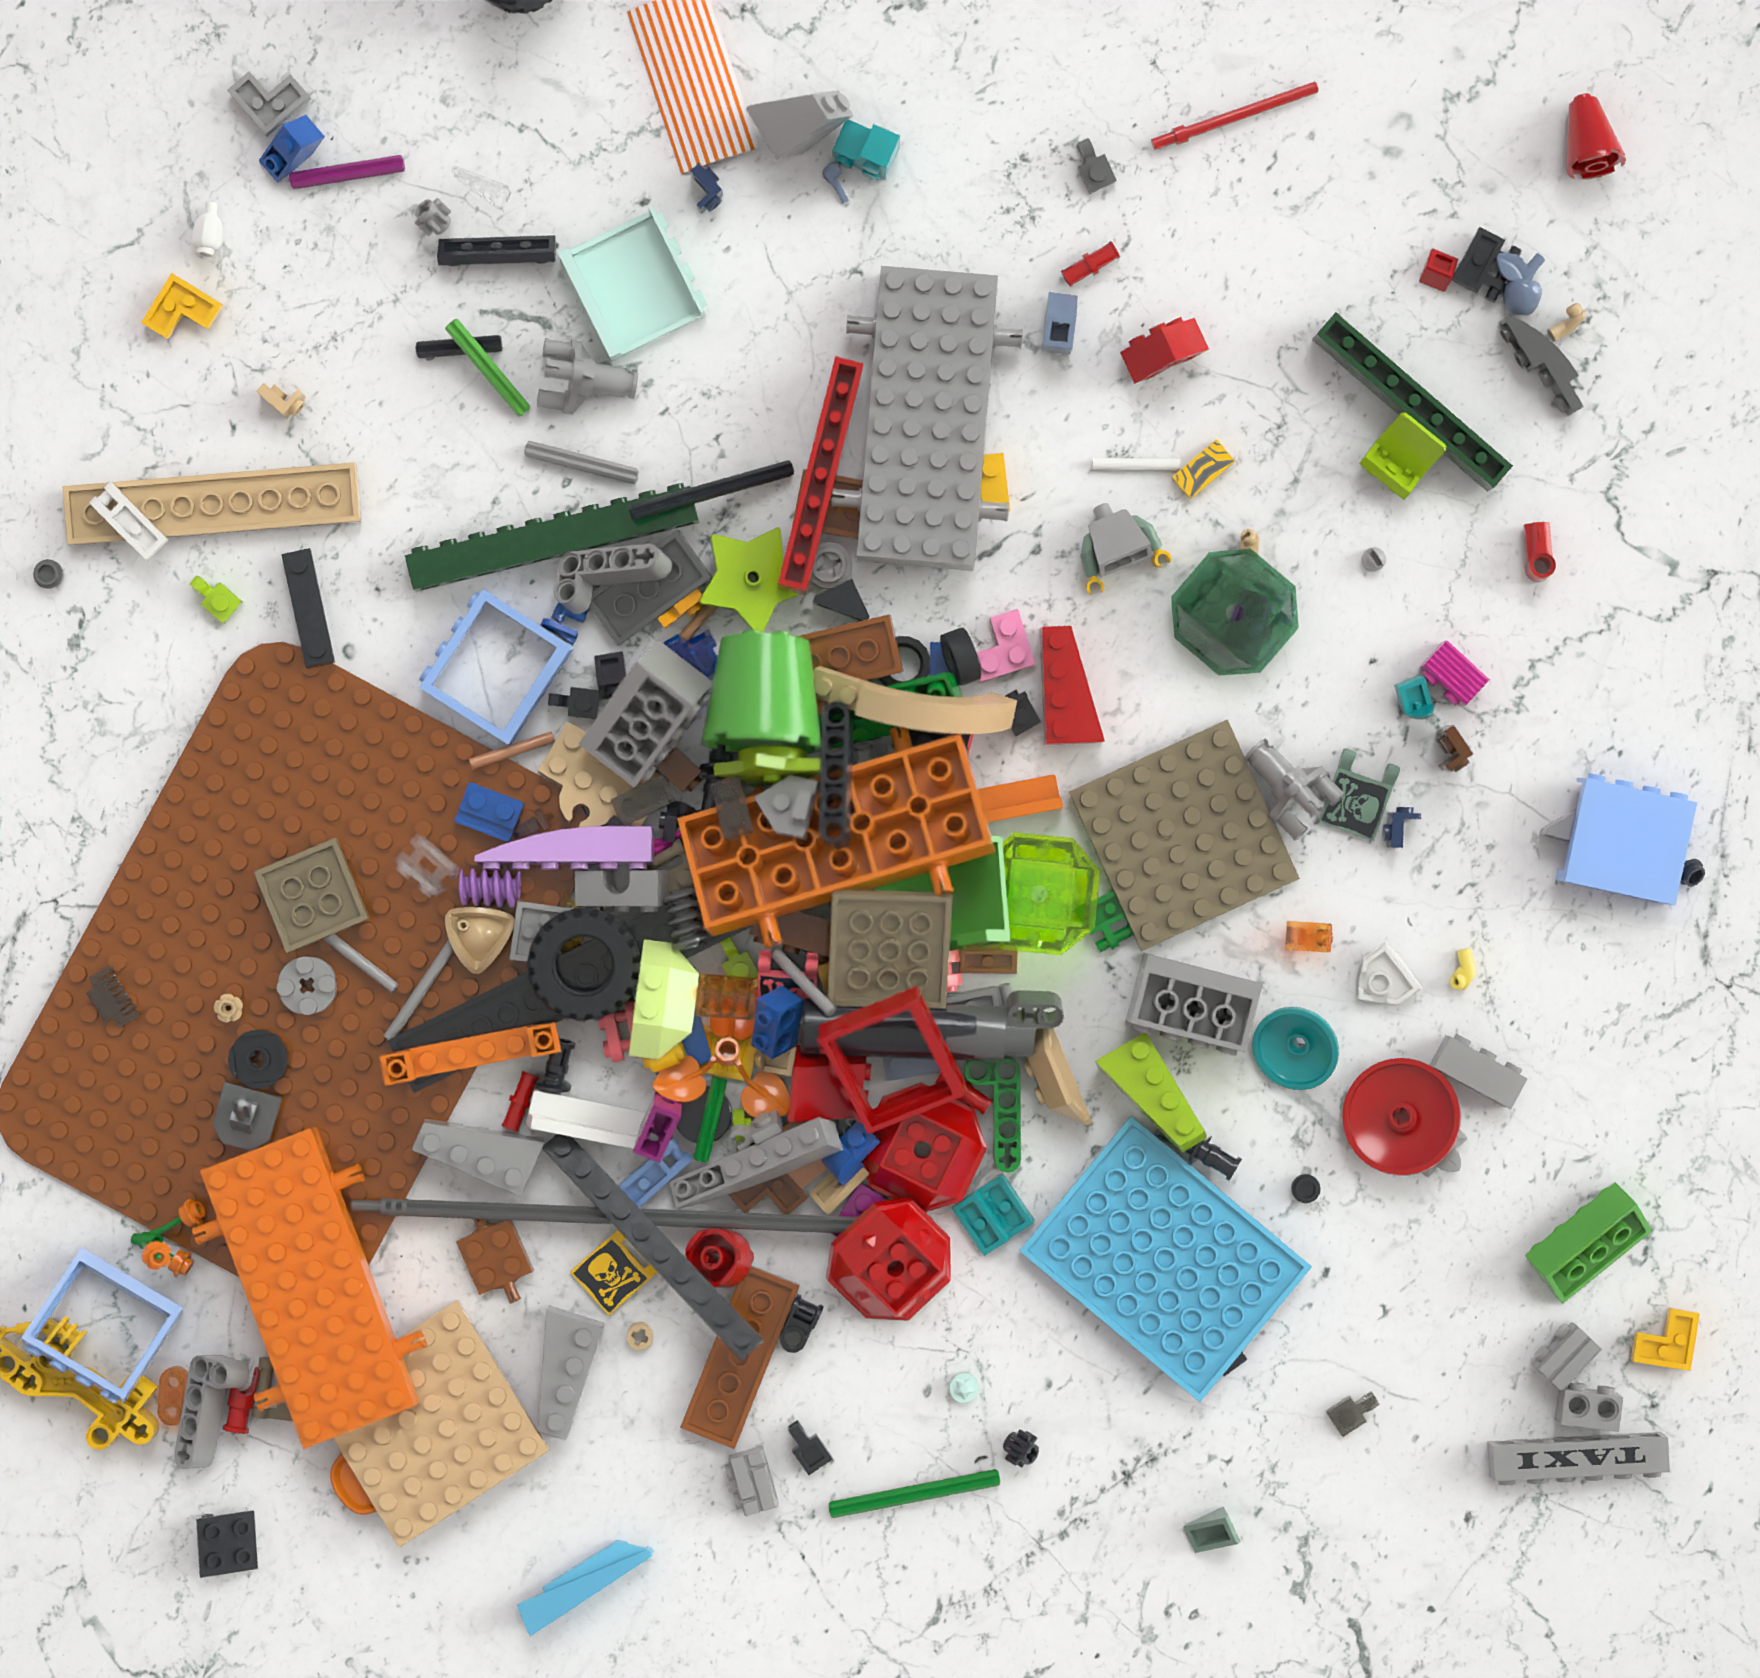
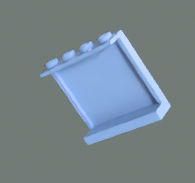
(1628, 840)

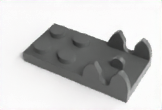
(634, 605)

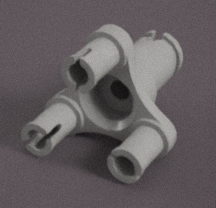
(583, 377)
(1290, 786)

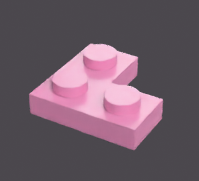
(1012, 650)

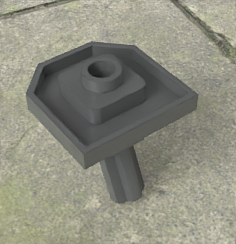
(245, 1116)

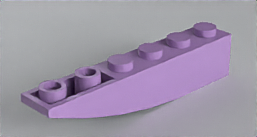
(578, 848)

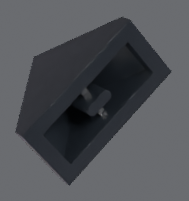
(843, 600)

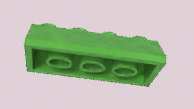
(1588, 1242)

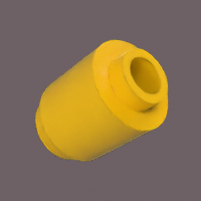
(668, 1060)

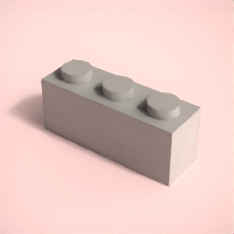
(1479, 1070)

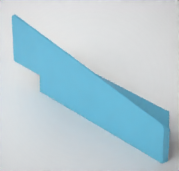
(581, 1583)

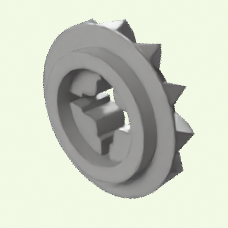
(842, 570)

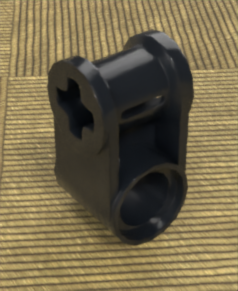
(800, 1322)

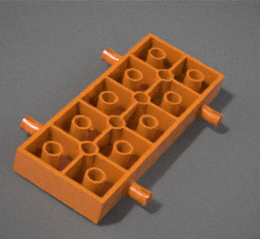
(907, 819)
(310, 1287)

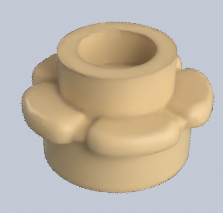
(235, 1004)

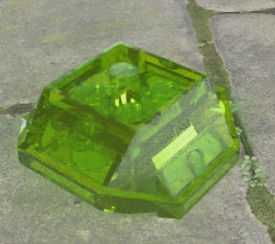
(1071, 889)

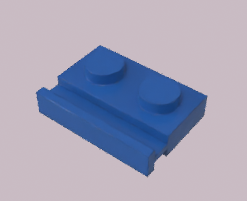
(489, 812)

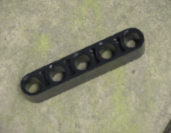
(830, 763)

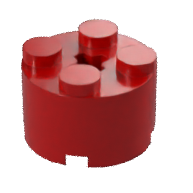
(733, 1259)

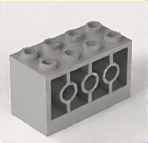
(647, 714)
(1183, 986)

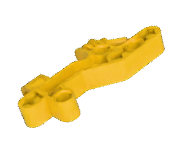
(51, 1382)

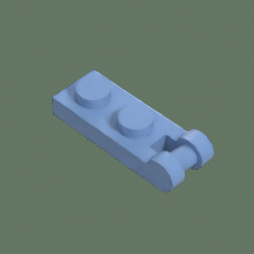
(653, 1175)

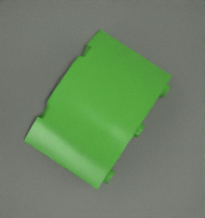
(978, 899)

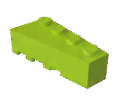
(1148, 1083)

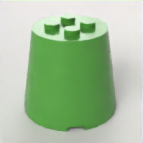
(762, 694)

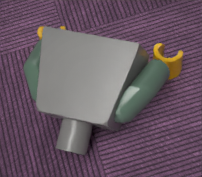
(1116, 543)

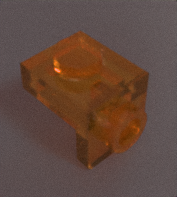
(1308, 936)

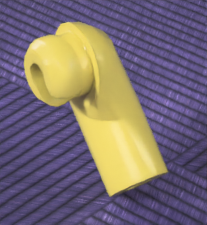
(1465, 972)

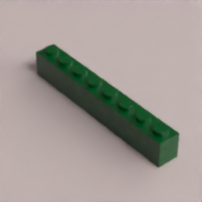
(1407, 396)

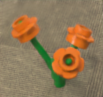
(157, 1253)

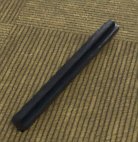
(711, 490)

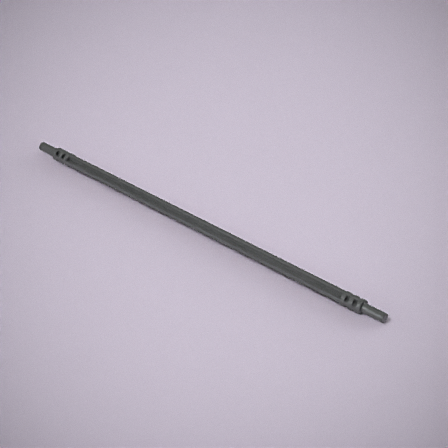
(588, 1214)

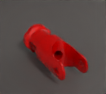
(240, 1405)

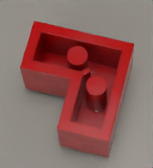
(1163, 348)

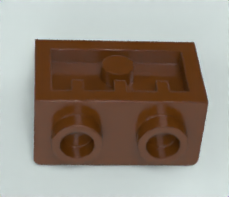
(1454, 744)

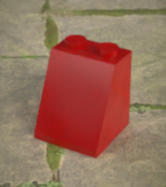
(817, 1092)

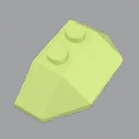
(662, 1000)

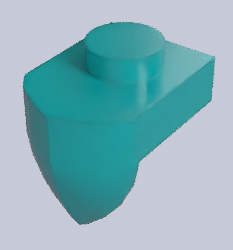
(1415, 698)

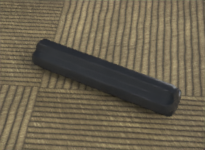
(449, 347)

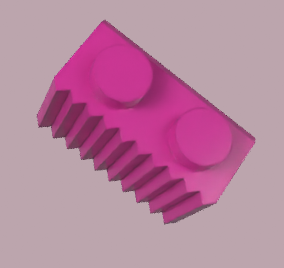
(1453, 674)

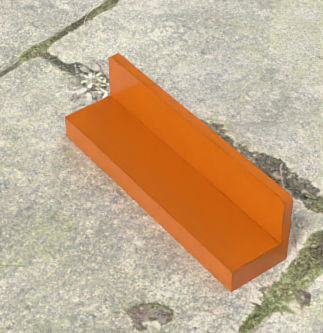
(1020, 798)

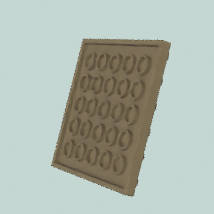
(1184, 835)

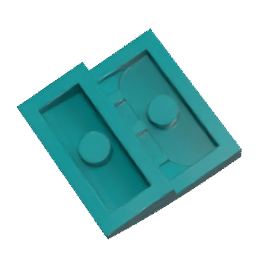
(993, 1214)

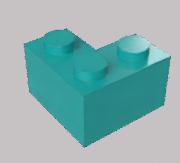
(866, 149)

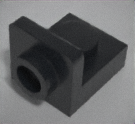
(609, 672)
(1025, 715)

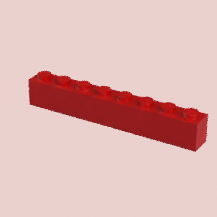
(820, 475)

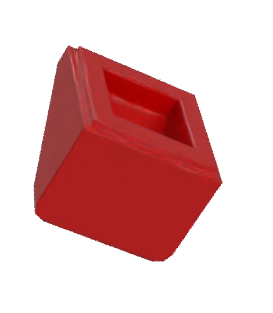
(1438, 270)

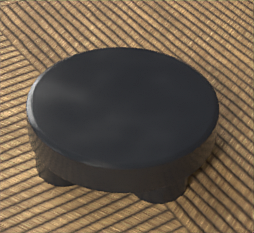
(692, 1116)

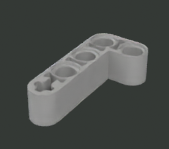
(583, 569)
(203, 1407)

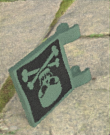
(1363, 801)

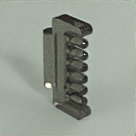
(104, 1000)

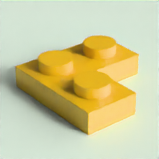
(180, 299)
(1672, 1349)

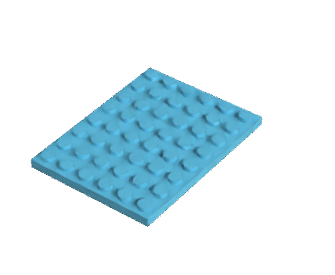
(1165, 1258)

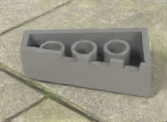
(484, 1153)
(567, 1358)

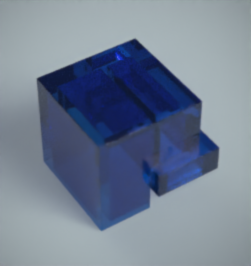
(697, 651)

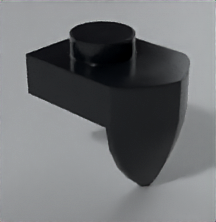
(668, 819)

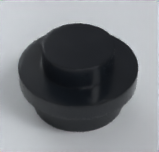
(1692, 872)
(1305, 1188)

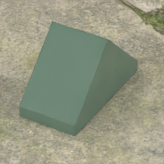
(1211, 1531)

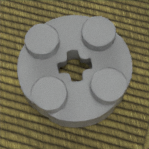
(324, 984)

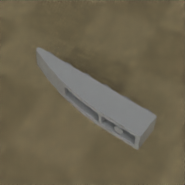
(758, 1163)

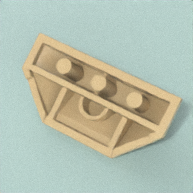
(1055, 1078)

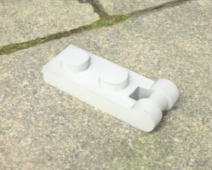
(129, 522)

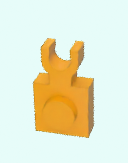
(688, 605)

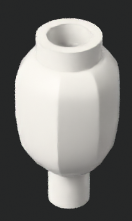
(207, 231)

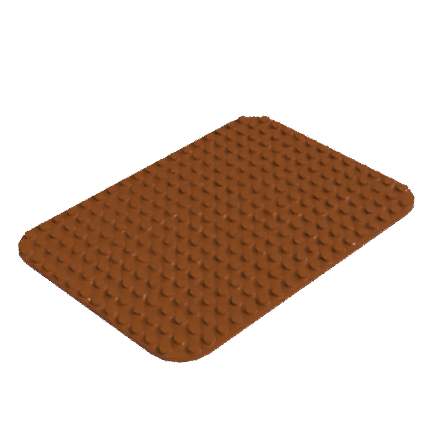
(266, 775)

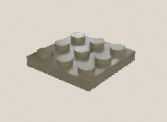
(311, 895)

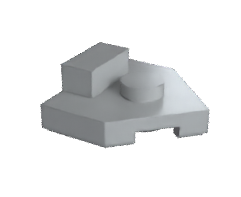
(789, 805)

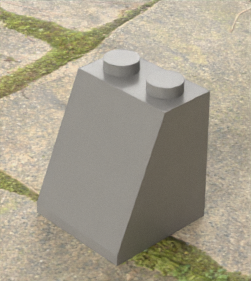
(799, 122)

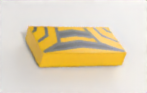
(1203, 469)

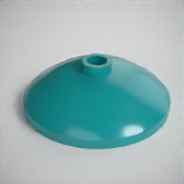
(1288, 1061)

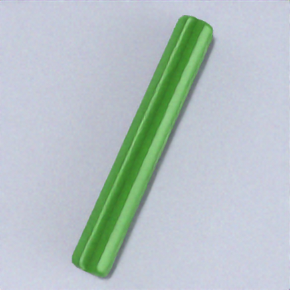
(487, 367)

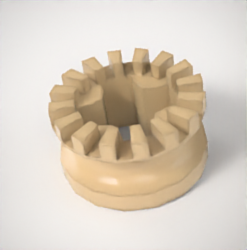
(636, 1328)

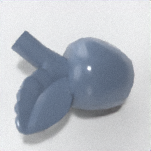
(1520, 293)

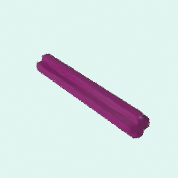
(347, 171)

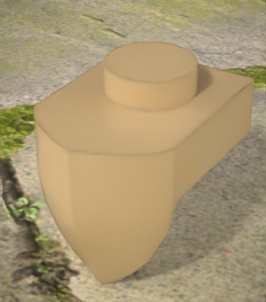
(780, 1065)

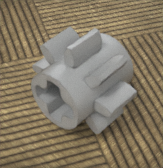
(432, 217)

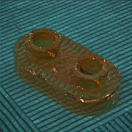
(171, 1395)

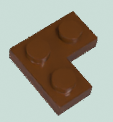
(780, 1190)

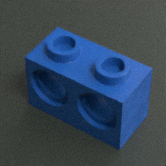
(776, 1022)

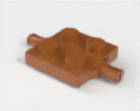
(495, 1257)

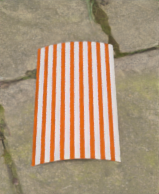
(693, 81)

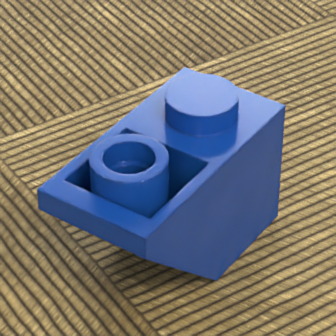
(291, 147)

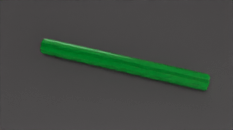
(914, 1493)

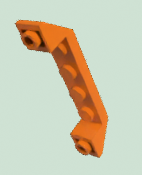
(470, 1052)

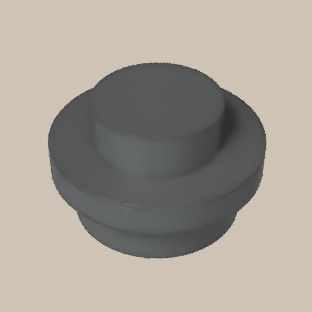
(48, 574)

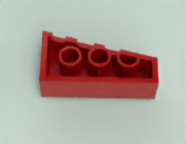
(1067, 699)

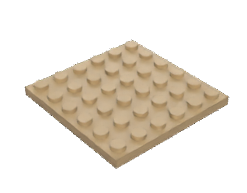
(450, 1444)

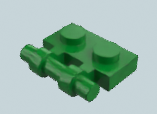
(1108, 913)

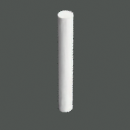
(1135, 464)

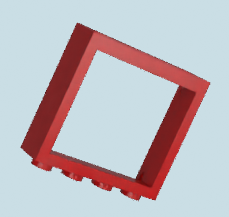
(909, 1105)

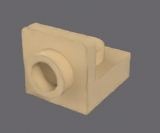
(276, 398)

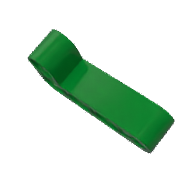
(1000, 1113)

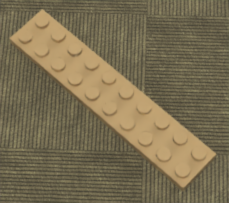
(222, 502)

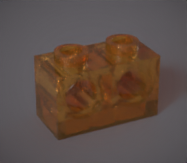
(726, 997)

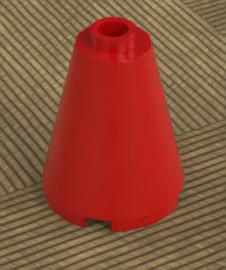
(1591, 140)

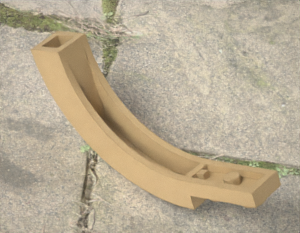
(916, 711)

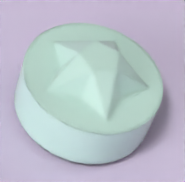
(963, 1387)

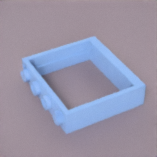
(535, 693)
(123, 1282)

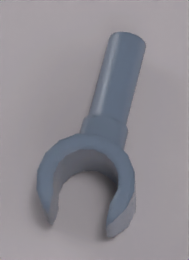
(830, 174)

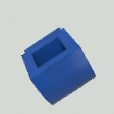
(856, 1146)

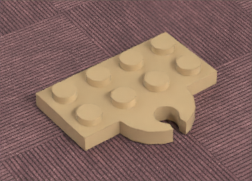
(583, 779)

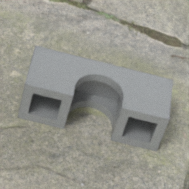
(645, 890)

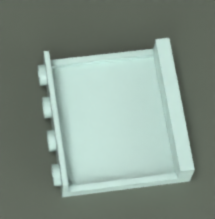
(634, 284)

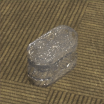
(409, 866)

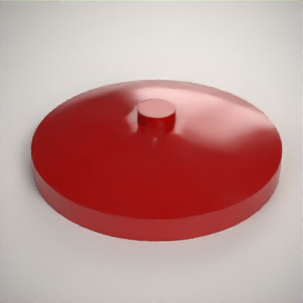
(1401, 1116)

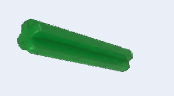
(710, 1119)

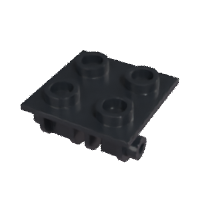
(226, 1543)

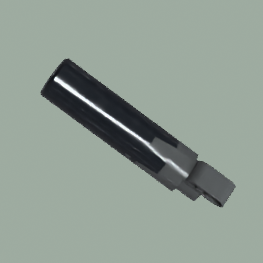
(968, 1030)

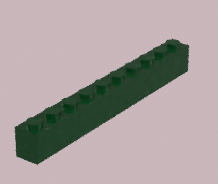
(540, 540)

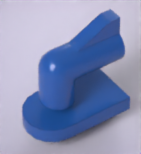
(556, 626)

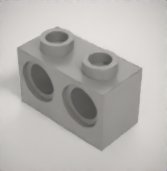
(1587, 1414)

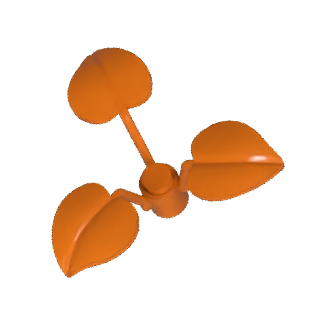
(686, 1084)

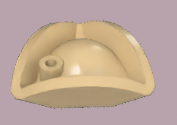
(478, 935)

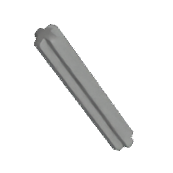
(581, 462)

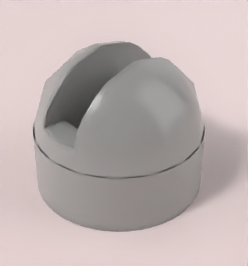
(1368, 562)

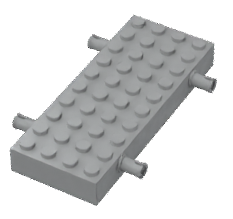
(927, 418)

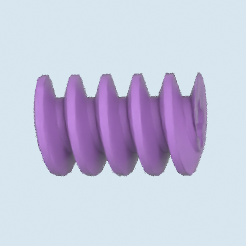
(489, 888)

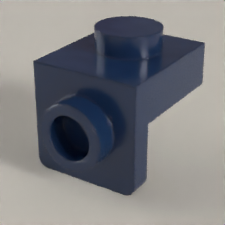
(707, 181)
(1394, 829)

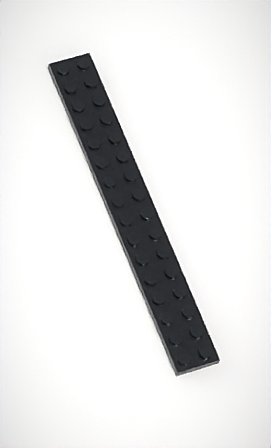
(515, 1003)

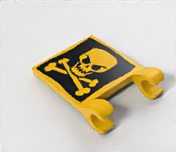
(612, 1273)

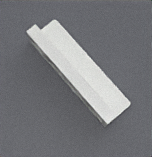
(584, 1119)

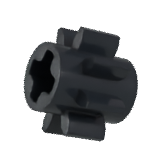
(1021, 1448)

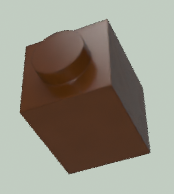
(680, 771)

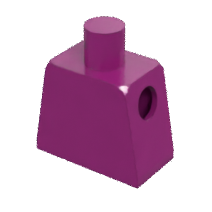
(660, 1120)

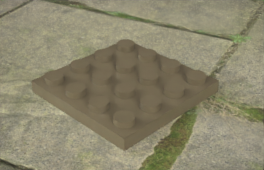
(888, 945)

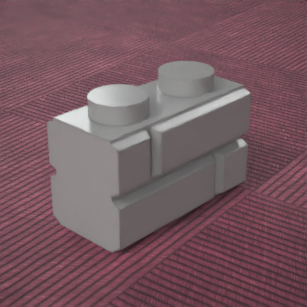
(1565, 1355)
(752, 1481)

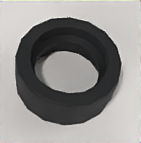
(921, 650)
(960, 656)

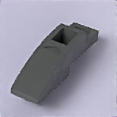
(1537, 350)

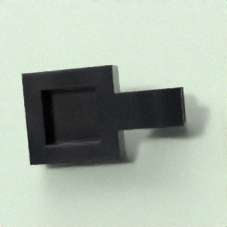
(580, 703)
(810, 1450)

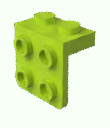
(1403, 455)

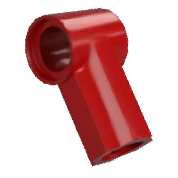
(1538, 547)

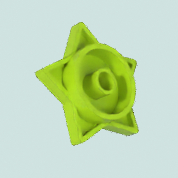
(730, 582)
(769, 765)

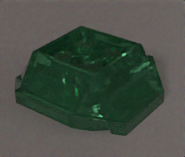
(1231, 579)

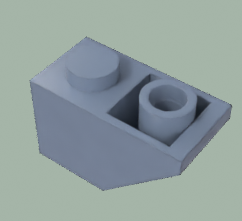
(1059, 323)

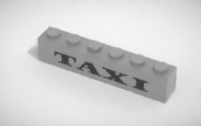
(1578, 1457)

